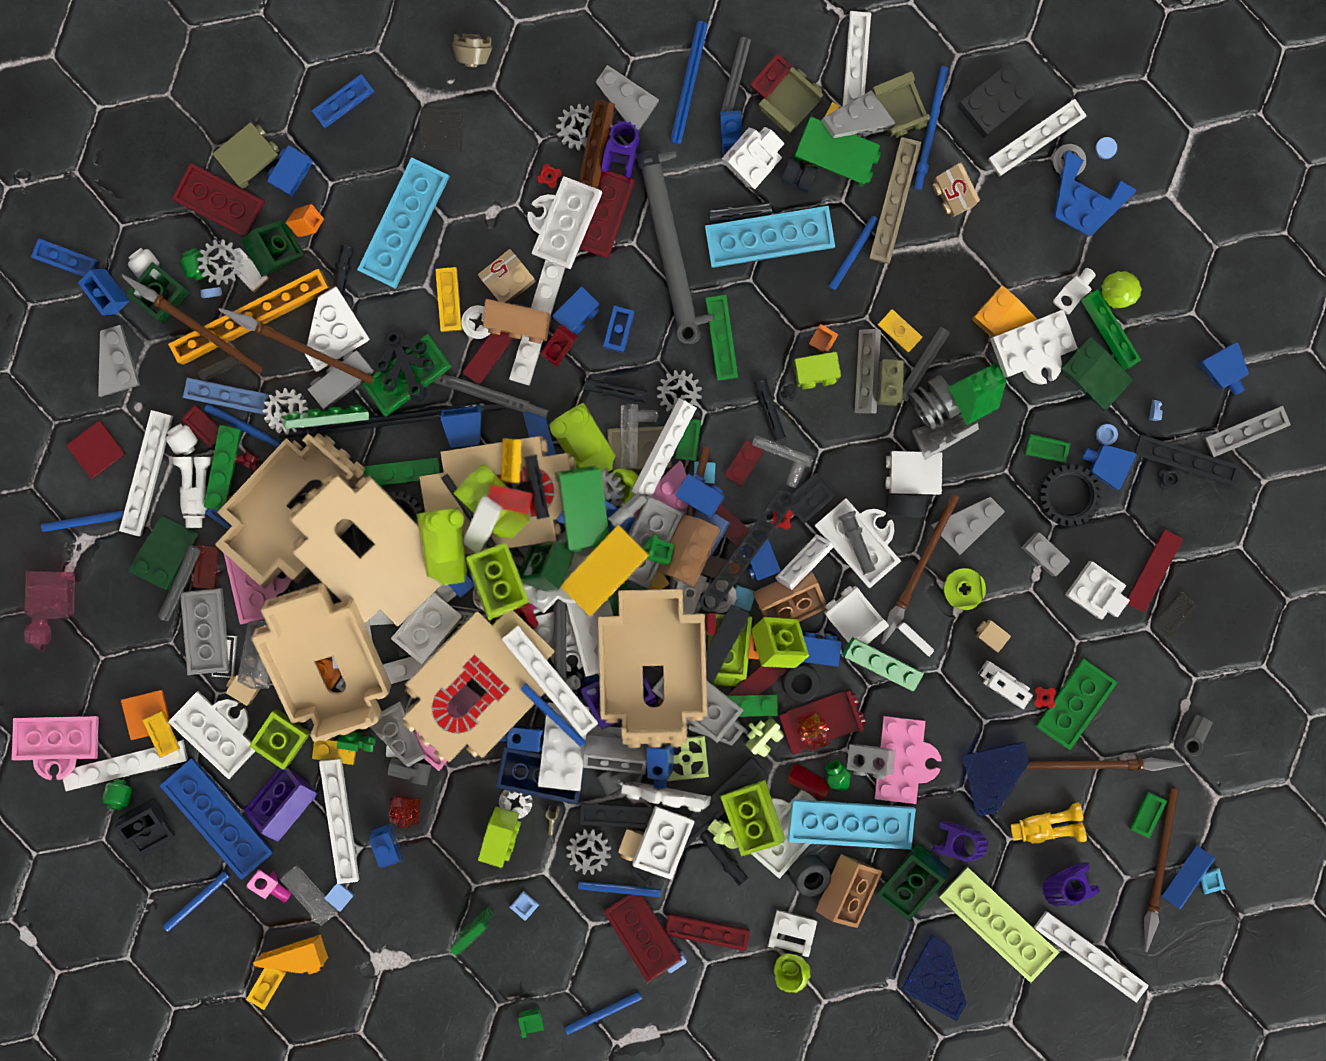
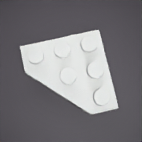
(334, 328)

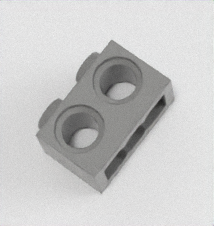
(871, 755)

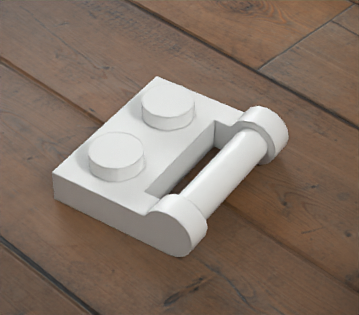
(794, 926)

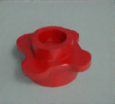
(543, 178)
(786, 522)
(1049, 702)

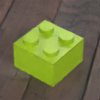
(816, 369)
(779, 642)
(279, 739)
(500, 837)

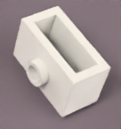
(691, 595)

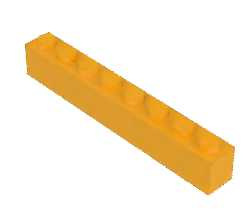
(262, 310)

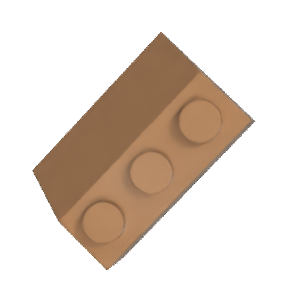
(516, 321)
(692, 546)
(800, 603)
(848, 891)

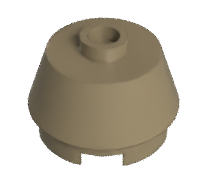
(471, 49)

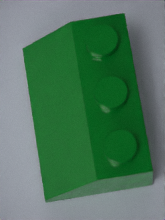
(979, 393)

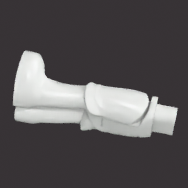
(193, 499)

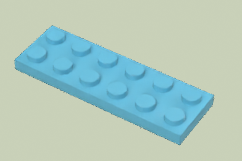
(403, 223)
(770, 236)
(851, 824)

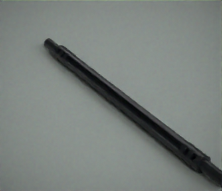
(391, 419)

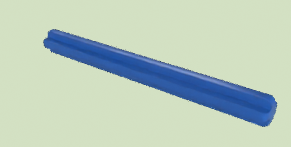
(689, 81)

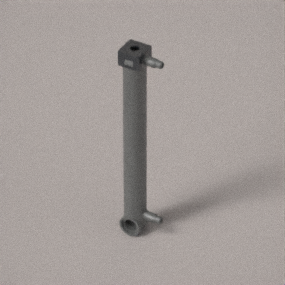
(651, 165)

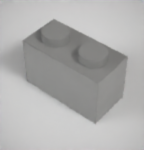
(1045, 554)

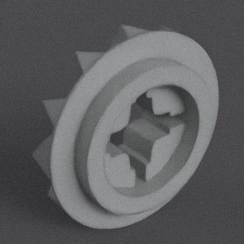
(1076, 150)

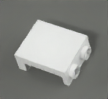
(913, 474)
(855, 616)

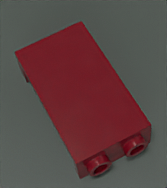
(837, 711)

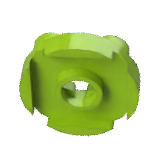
(974, 595)

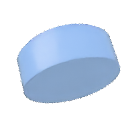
(1106, 148)
(212, 292)
(1106, 434)

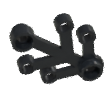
(403, 362)

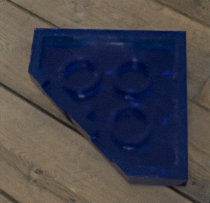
(994, 775)
(937, 980)

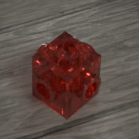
(813, 732)
(404, 811)

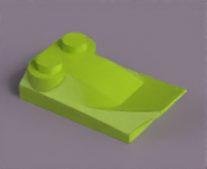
(582, 438)
(476, 488)
(443, 545)
(735, 666)

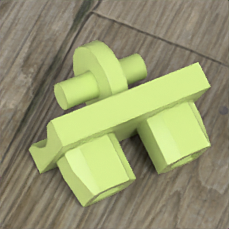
(761, 734)
(723, 833)

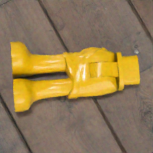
(1038, 827)

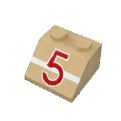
(955, 190)
(506, 277)

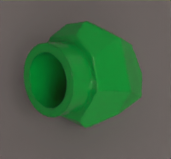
(837, 775)

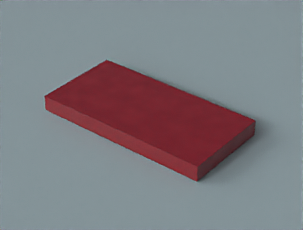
(218, 200)
(608, 214)
(643, 936)

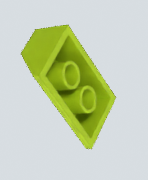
(496, 581)
(753, 818)

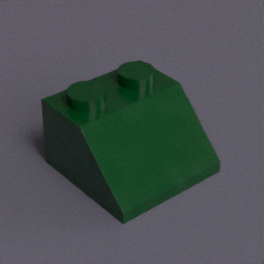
(272, 247)
(162, 284)
(545, 565)

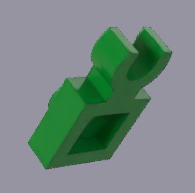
(354, 740)

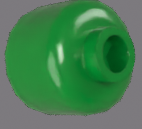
(190, 264)
(117, 795)

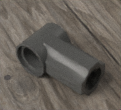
(1197, 733)
(416, 773)
(613, 780)

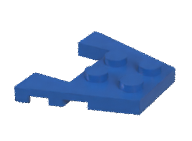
(1081, 206)

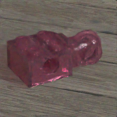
(47, 597)

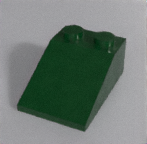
(1096, 373)
(163, 552)
(913, 882)

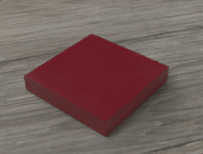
(96, 449)

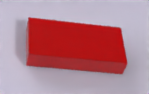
(510, 499)

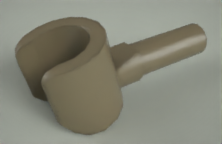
(552, 816)

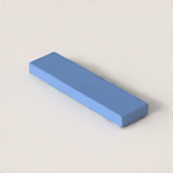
(225, 395)

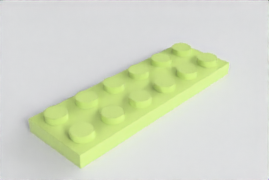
(998, 924)

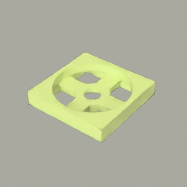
(694, 757)

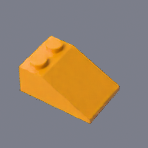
(1002, 313)
(297, 957)

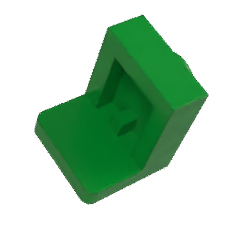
(658, 550)

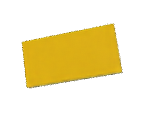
(604, 570)

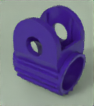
(613, 147)
(958, 850)
(1059, 890)

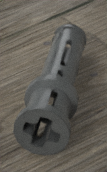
(854, 532)

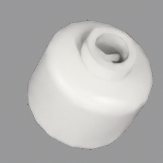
(141, 260)
(181, 439)

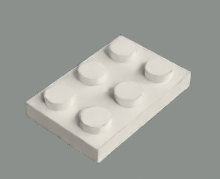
(427, 628)
(663, 842)

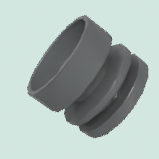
(934, 403)

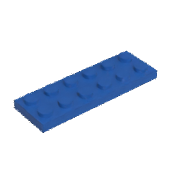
(216, 818)

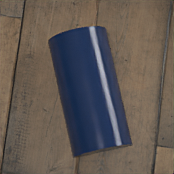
(520, 774)

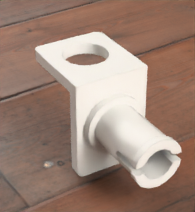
(1076, 290)

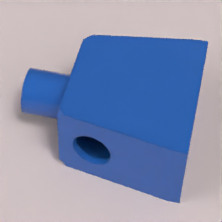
(1226, 368)
(462, 426)
(1109, 464)
(531, 738)
(660, 764)
(385, 846)

